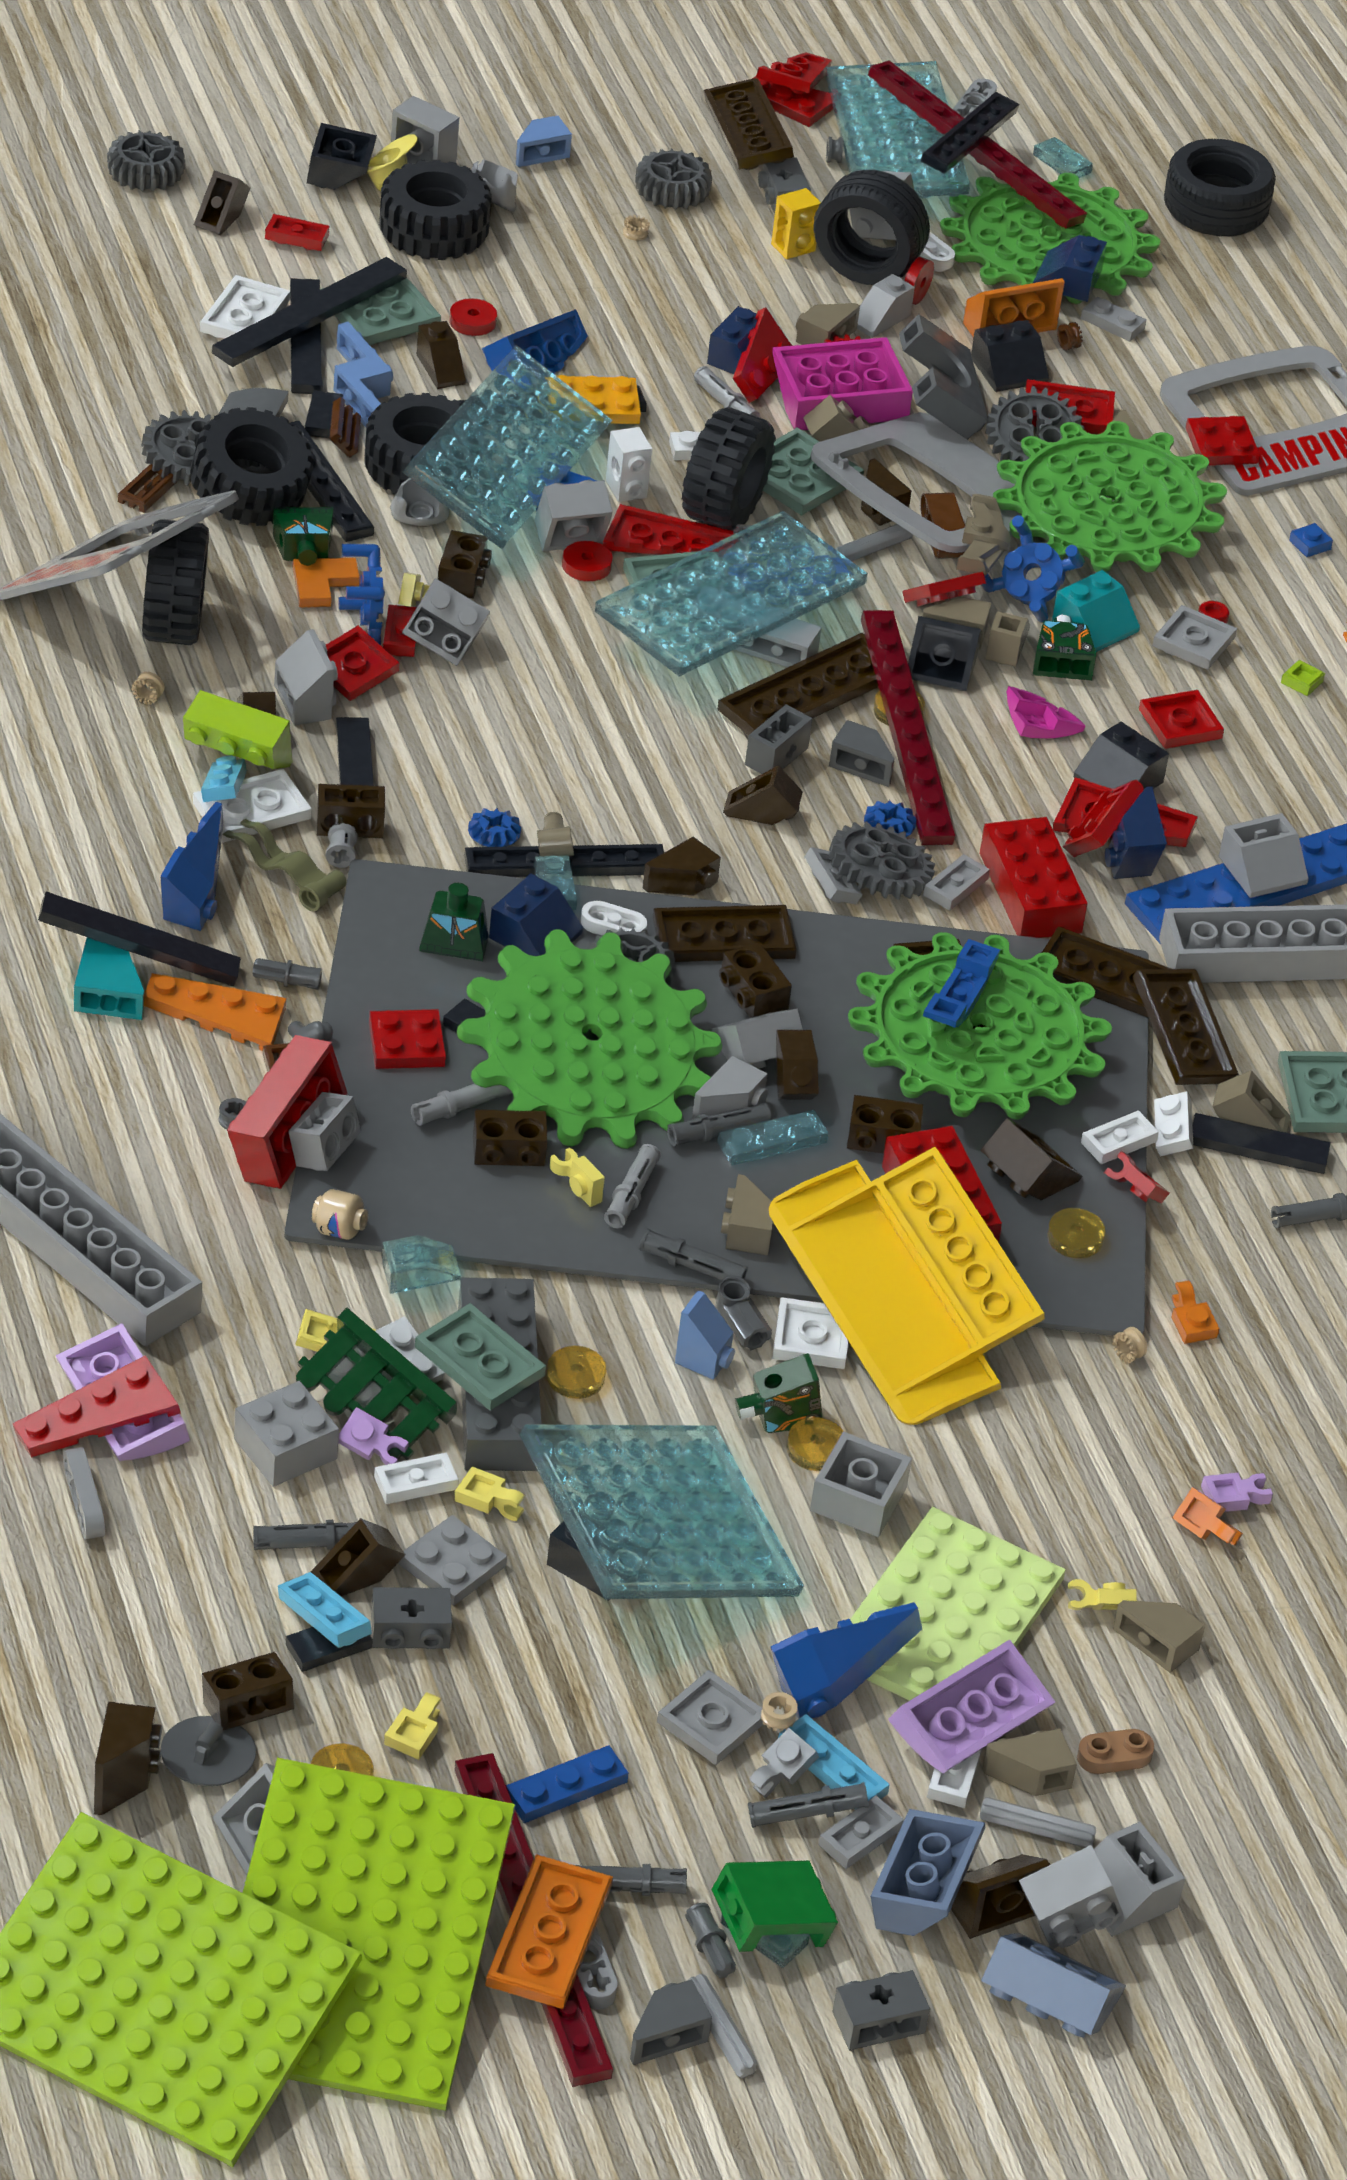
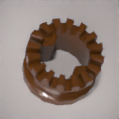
(1069, 336)

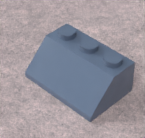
(924, 1871)
(1051, 1984)

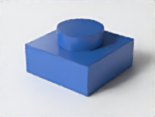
(1311, 540)

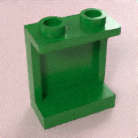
(773, 1901)

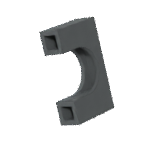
(951, 384)

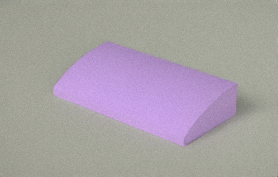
(103, 1356)
(972, 1708)

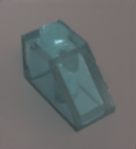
(418, 1263)

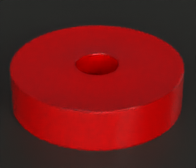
(920, 276)
(473, 317)
(587, 561)

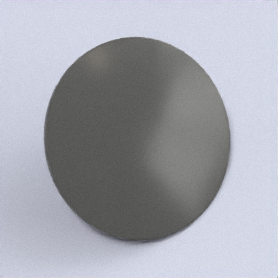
(205, 1754)

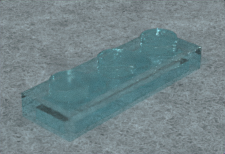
(772, 1137)

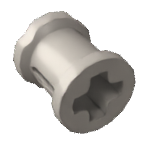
(341, 845)

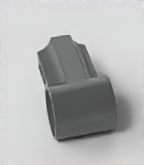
(741, 1313)

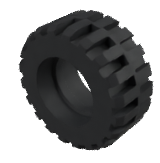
(435, 209)
(399, 432)
(257, 438)
(728, 469)
(175, 585)

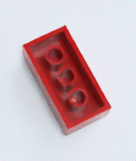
(1033, 877)
(286, 1092)
(907, 1146)

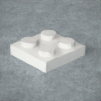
(809, 1329)

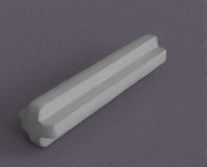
(874, 542)
(1037, 1822)
(725, 2030)

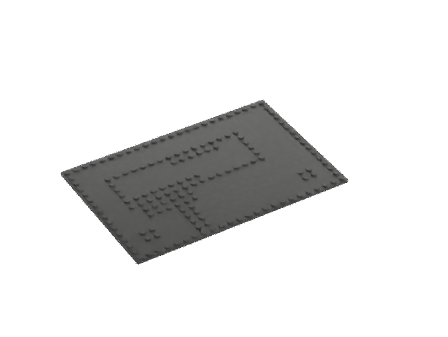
(530, 1218)

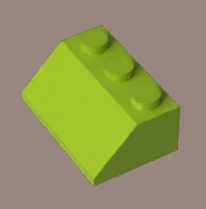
(238, 730)

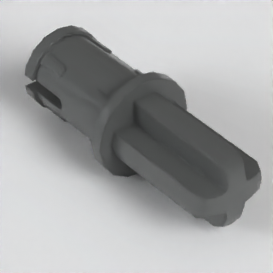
(288, 973)
(710, 1939)

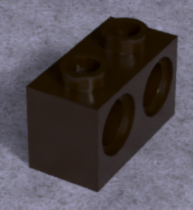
(464, 562)
(352, 805)
(755, 980)
(879, 1118)
(510, 1137)
(248, 1691)

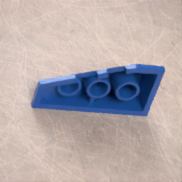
(545, 342)
(192, 874)
(831, 1664)

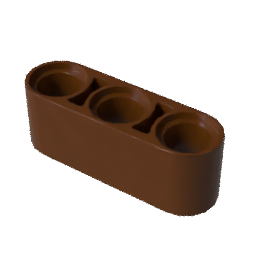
(944, 512)

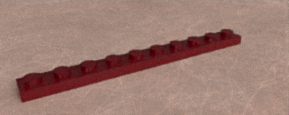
(988, 153)
(907, 728)
(573, 2026)

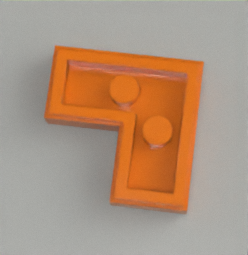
(315, 580)

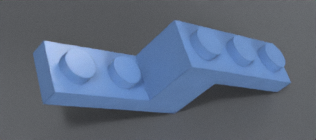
(363, 376)

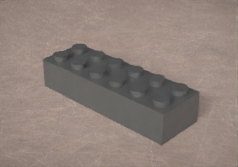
(492, 1435)

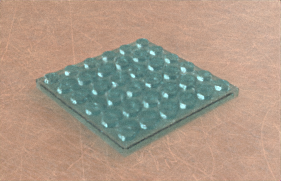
(660, 1511)

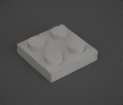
(1194, 637)
(453, 1559)
(711, 1717)

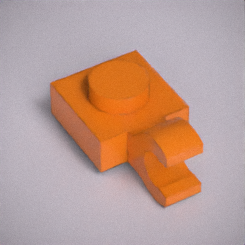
(1192, 1320)
(1203, 1515)

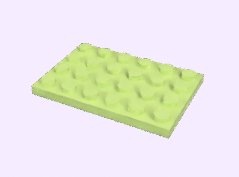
(969, 1599)

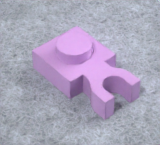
(368, 1436)
(1236, 1493)

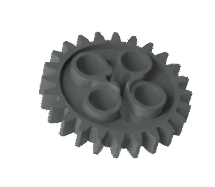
(1007, 430)
(172, 443)
(881, 860)

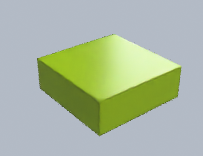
(1303, 677)

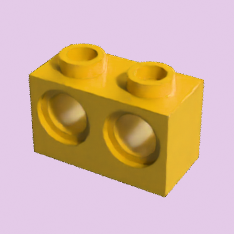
(794, 223)

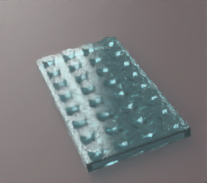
(887, 133)
(507, 445)
(730, 593)

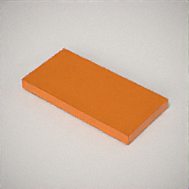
(549, 1931)

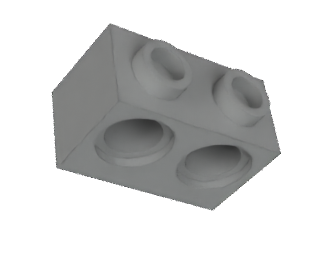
(324, 1131)

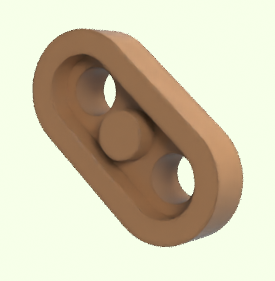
(1120, 1751)

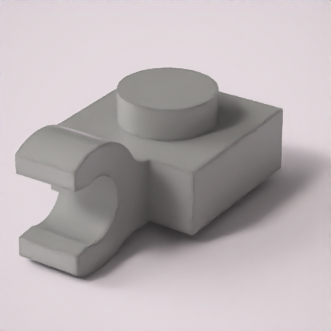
(785, 1759)

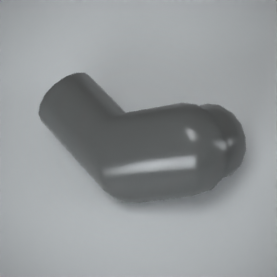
(314, 1030)

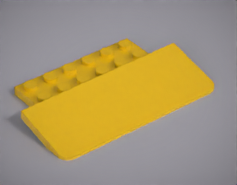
(908, 1279)

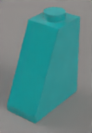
(108, 982)

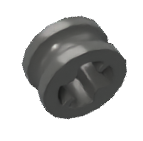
(834, 149)
(228, 1106)

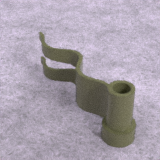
(313, 883)

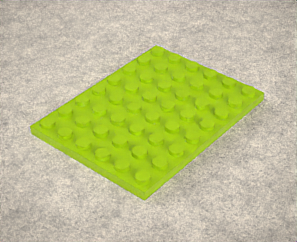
(407, 1885)
(163, 1987)

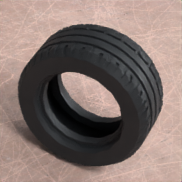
(1219, 187)
(888, 198)

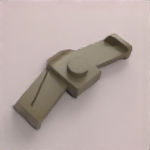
(985, 534)

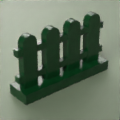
(378, 1358)

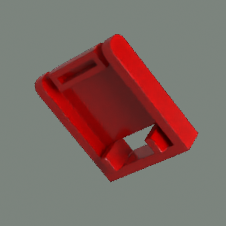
(1102, 819)

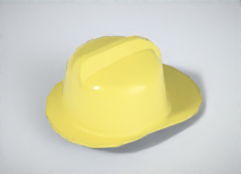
(390, 158)

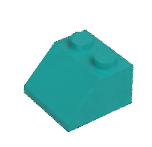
(1100, 605)

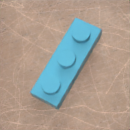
(224, 779)
(324, 1610)
(836, 1763)

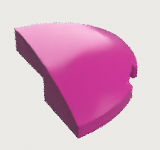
(1039, 718)

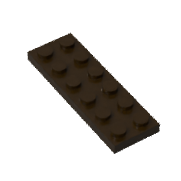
(748, 124)
(807, 686)

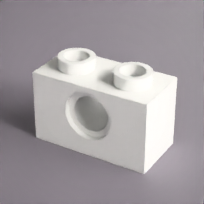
(628, 464)

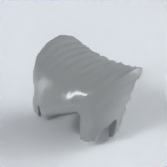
(500, 181)
(417, 506)

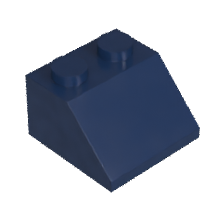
(1077, 263)
(731, 339)
(1138, 839)
(530, 914)

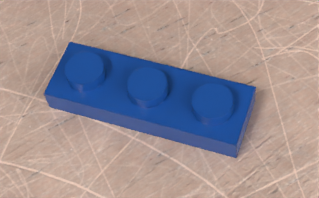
(567, 1783)

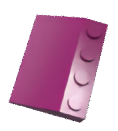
(855, 371)

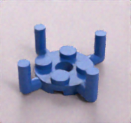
(1030, 556)
(370, 593)

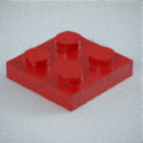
(1223, 440)
(944, 589)
(359, 662)
(1181, 719)
(407, 1039)

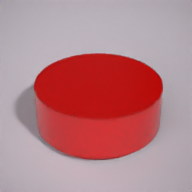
(1215, 610)

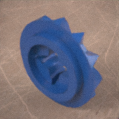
(902, 817)
(496, 836)

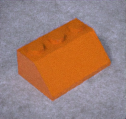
(1031, 302)

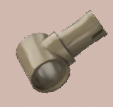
(555, 838)

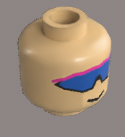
(339, 1214)

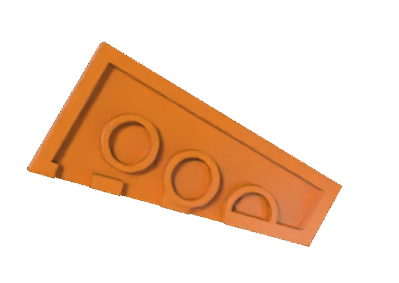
(232, 1010)

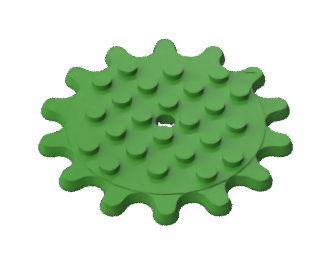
(1014, 236)
(1154, 494)
(1029, 1039)
(608, 1083)

